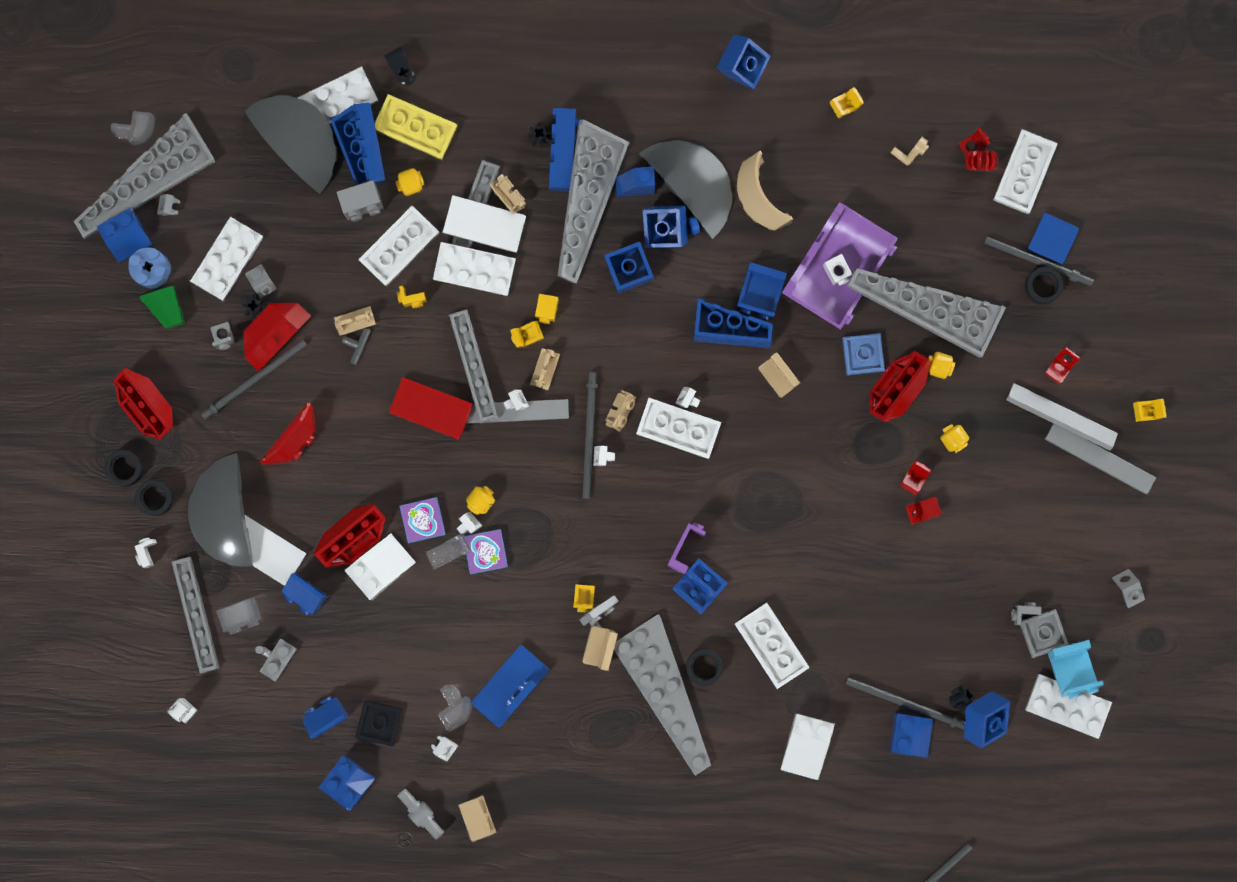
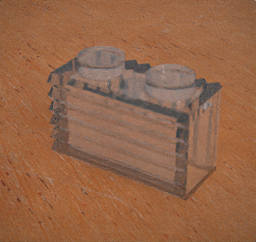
(239, 615)

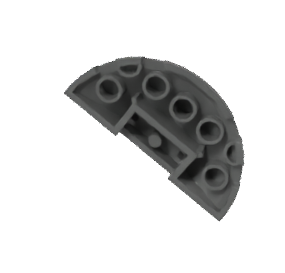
(298, 136)
(695, 179)
(218, 513)

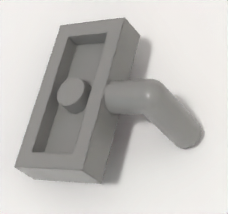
(594, 615)
(277, 659)

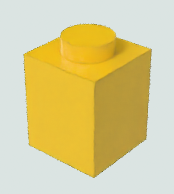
(546, 308)

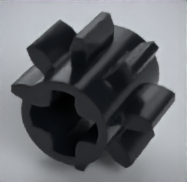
(538, 129)
(251, 302)
(961, 698)

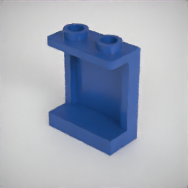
(761, 291)

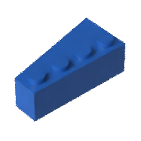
(359, 143)
(562, 148)
(729, 327)

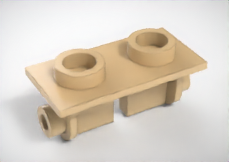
(512, 200)
(354, 321)
(545, 369)
(624, 402)

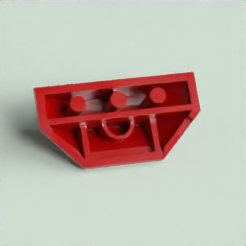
(271, 331)
(899, 386)
(143, 404)
(293, 439)
(351, 536)

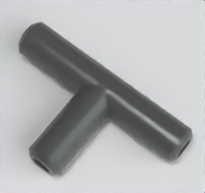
(358, 345)

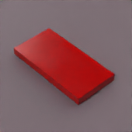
(431, 408)

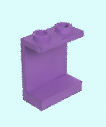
(696, 528)

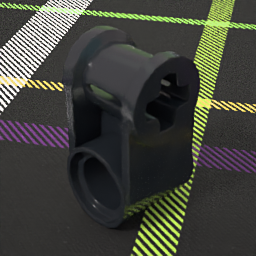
(399, 64)

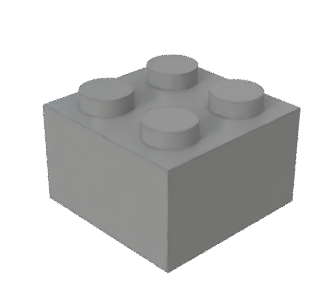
(360, 201)

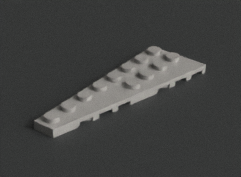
(163, 166)
(593, 175)
(948, 315)
(654, 670)

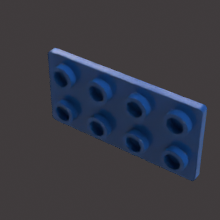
(510, 686)

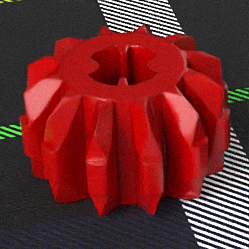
(981, 160)

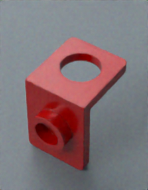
(980, 138)
(1060, 366)
(924, 510)

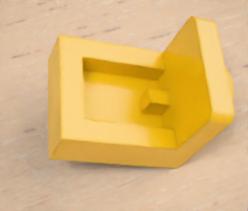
(846, 103)
(412, 300)
(526, 334)
(1149, 410)
(584, 598)

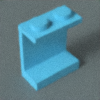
(1074, 670)

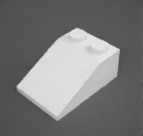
(380, 567)
(807, 746)

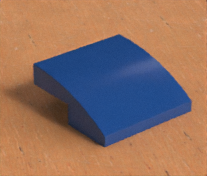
(1053, 238)
(699, 586)

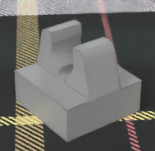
(165, 205)

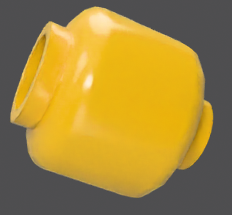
(409, 182)
(941, 365)
(954, 438)
(480, 500)

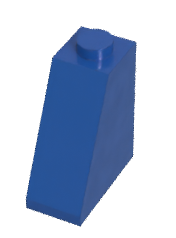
(636, 182)

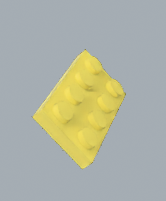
(415, 127)

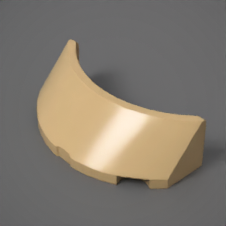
(754, 199)

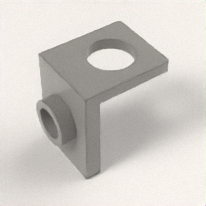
(225, 343)
(1131, 590)

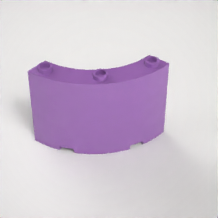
(863, 248)

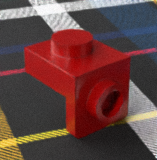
(915, 477)

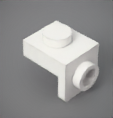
(143, 557)

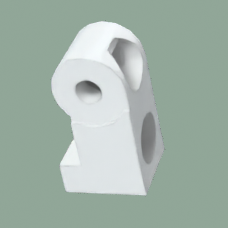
(182, 710)

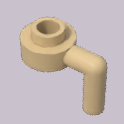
(919, 148)

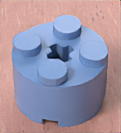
(159, 272)

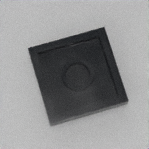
(378, 723)

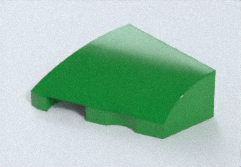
(164, 306)

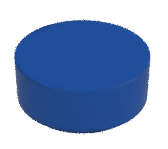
(692, 226)

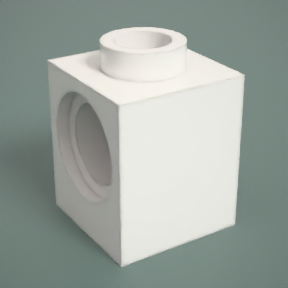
(837, 261)

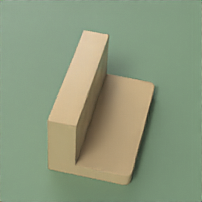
(778, 375)
(600, 647)

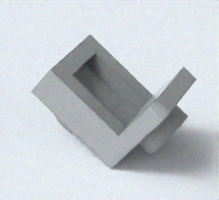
(260, 281)
(1028, 608)

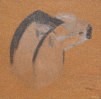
(140, 129)
(448, 552)
(459, 708)

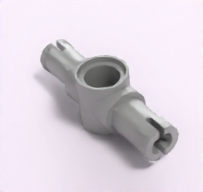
(420, 814)

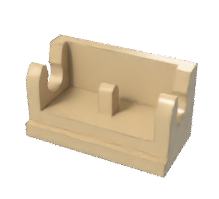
(477, 818)

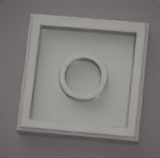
(1043, 633)

